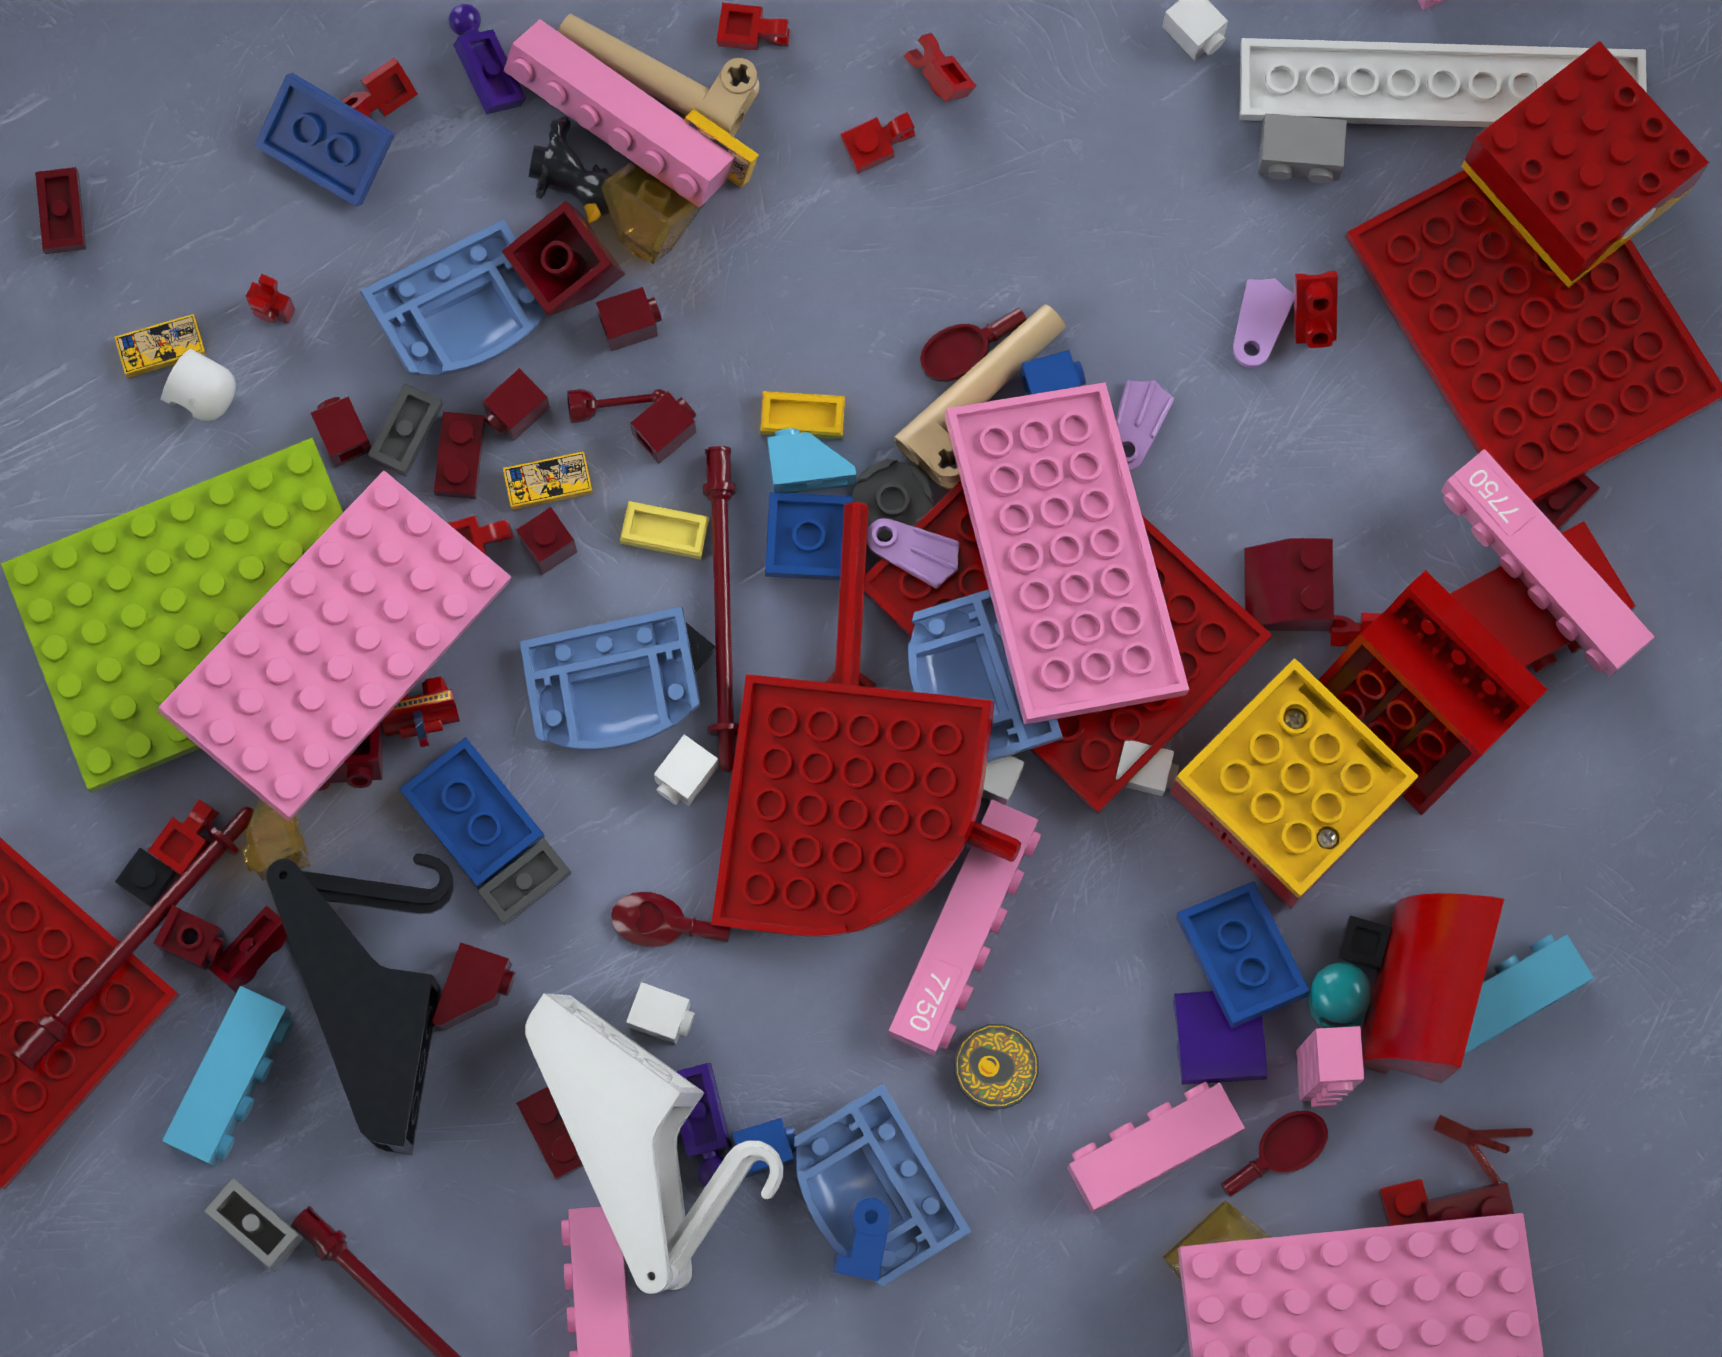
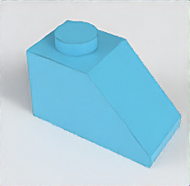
(806, 464)

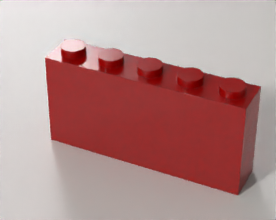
(1516, 621)

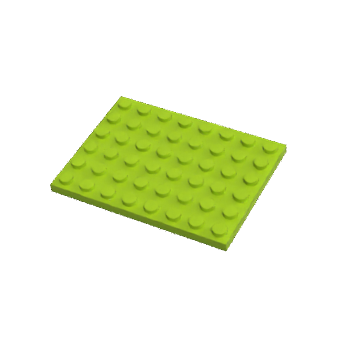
(153, 592)

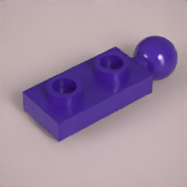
(484, 61)
(706, 1126)

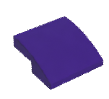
(1210, 1048)

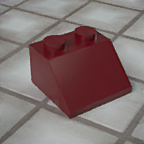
(563, 260)
(1290, 584)

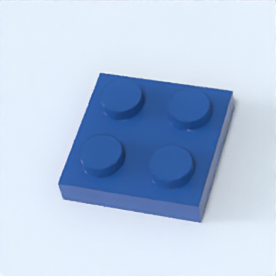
(805, 535)

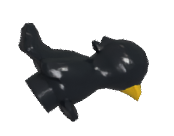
(562, 171)

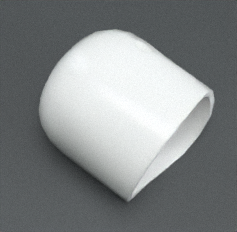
(200, 386)

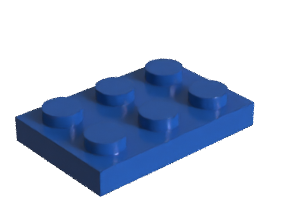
(324, 139)
(471, 812)
(1242, 954)

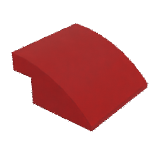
(1432, 686)
(1429, 984)

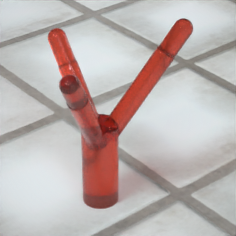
(1481, 1137)

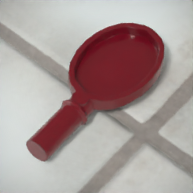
(962, 346)
(658, 921)
(1284, 1148)

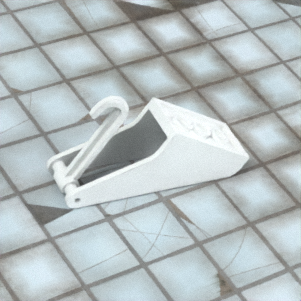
(625, 1126)

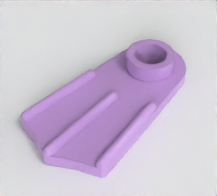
(1261, 319)
(1141, 417)
(916, 551)

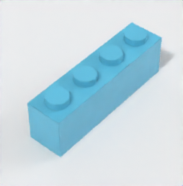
(1527, 988)
(228, 1077)

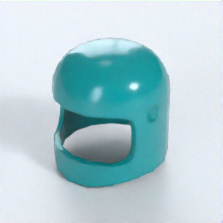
(1339, 995)

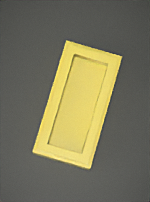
(664, 530)

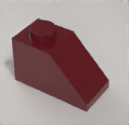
(472, 986)

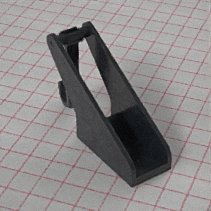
(368, 1013)

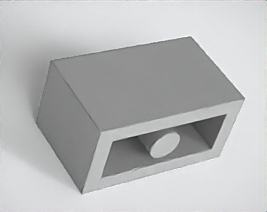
(1302, 148)
(254, 1224)

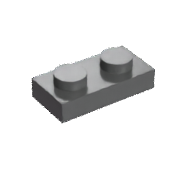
(405, 430)
(524, 882)

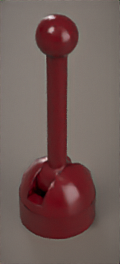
(584, 405)

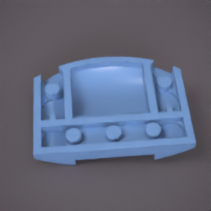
(455, 305)
(962, 654)
(611, 681)
(875, 1155)

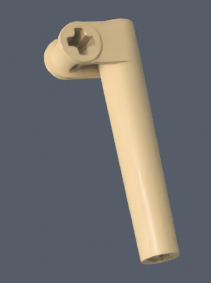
(721, 103)
(926, 437)

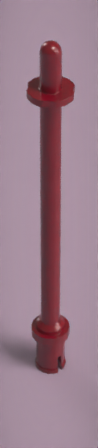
(719, 491)
(54, 1026)
(333, 1247)

